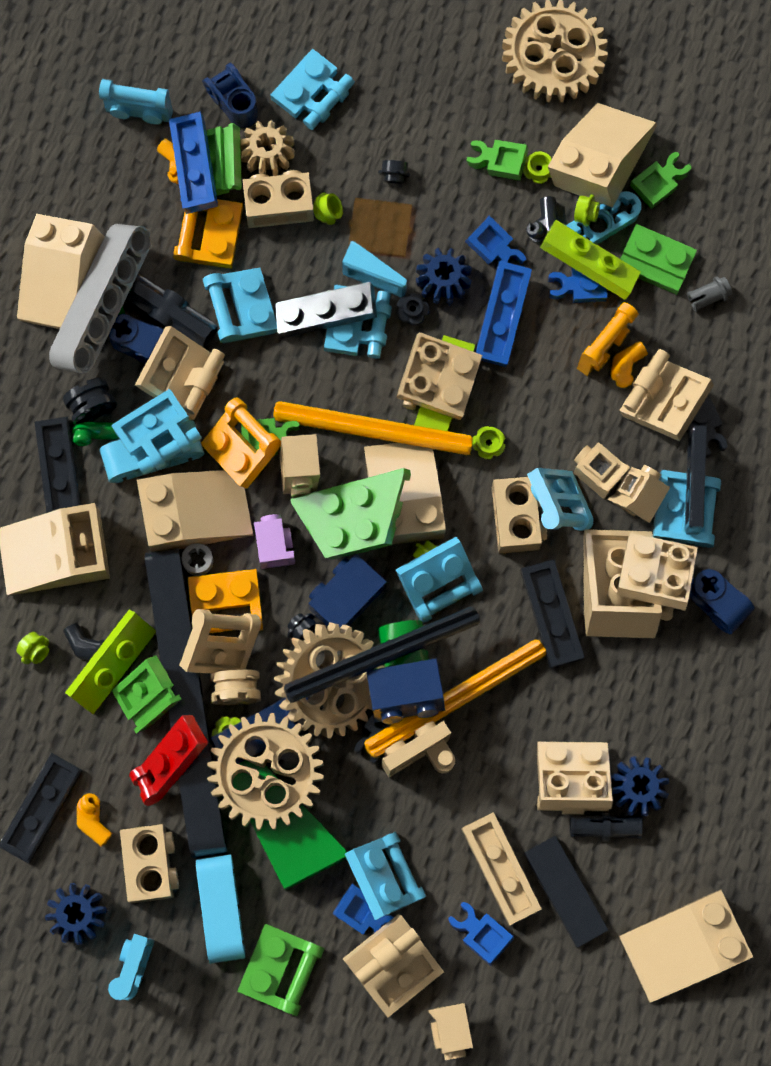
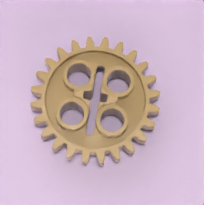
(565, 26)
(303, 662)
(278, 741)

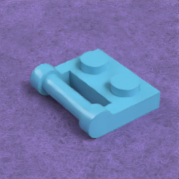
(136, 102)
(250, 303)
(557, 489)
(670, 516)
(434, 571)
(377, 879)
(135, 958)

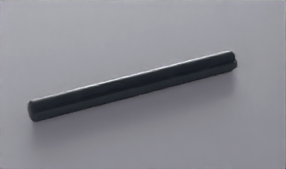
(381, 654)

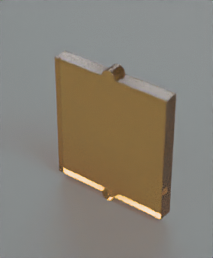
(381, 226)

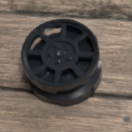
(90, 401)

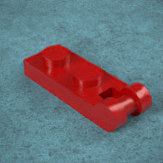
(169, 760)

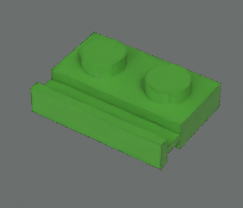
(225, 157)
(658, 258)
(146, 694)

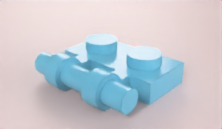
(305, 83)
(346, 338)
(151, 423)

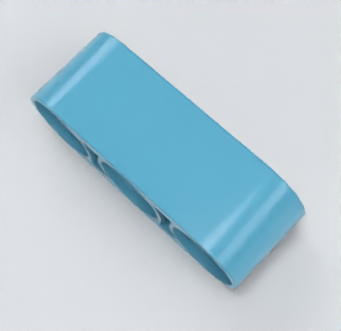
(121, 464)
(220, 909)

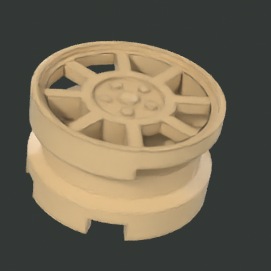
(235, 687)

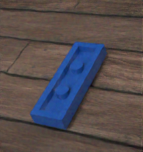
(193, 162)
(503, 313)

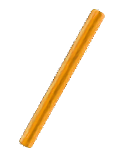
(373, 428)
(459, 696)

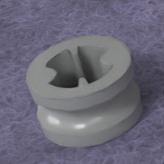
(186, 559)

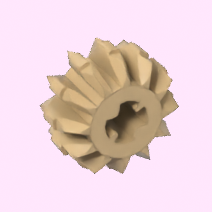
(277, 142)

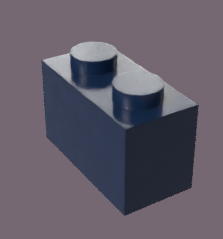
(347, 592)
(405, 691)

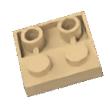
(183, 368)
(438, 376)
(666, 396)
(657, 572)
(428, 741)
(573, 777)
(393, 965)

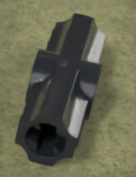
(170, 309)

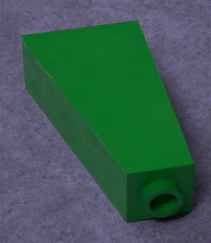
(295, 849)

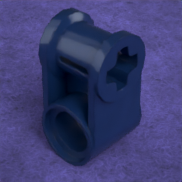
(230, 92)
(139, 342)
(722, 602)

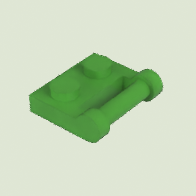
(269, 965)

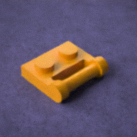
(218, 237)
(614, 333)
(233, 450)
(225, 592)

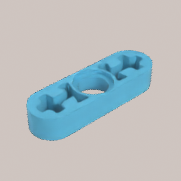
(623, 219)

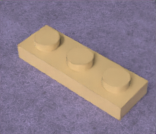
(501, 868)

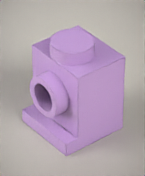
(273, 542)

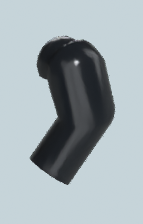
(540, 228)
(82, 647)

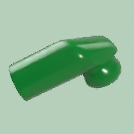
(86, 431)

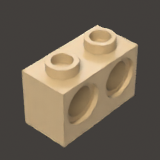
(279, 208)
(299, 464)
(509, 515)
(138, 865)

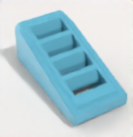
(367, 268)

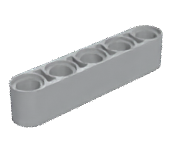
(100, 298)

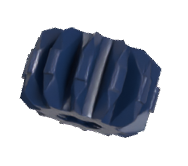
(433, 284)
(651, 788)
(87, 907)

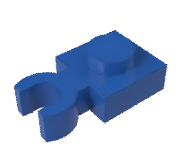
(491, 242)
(580, 286)
(356, 912)
(485, 936)

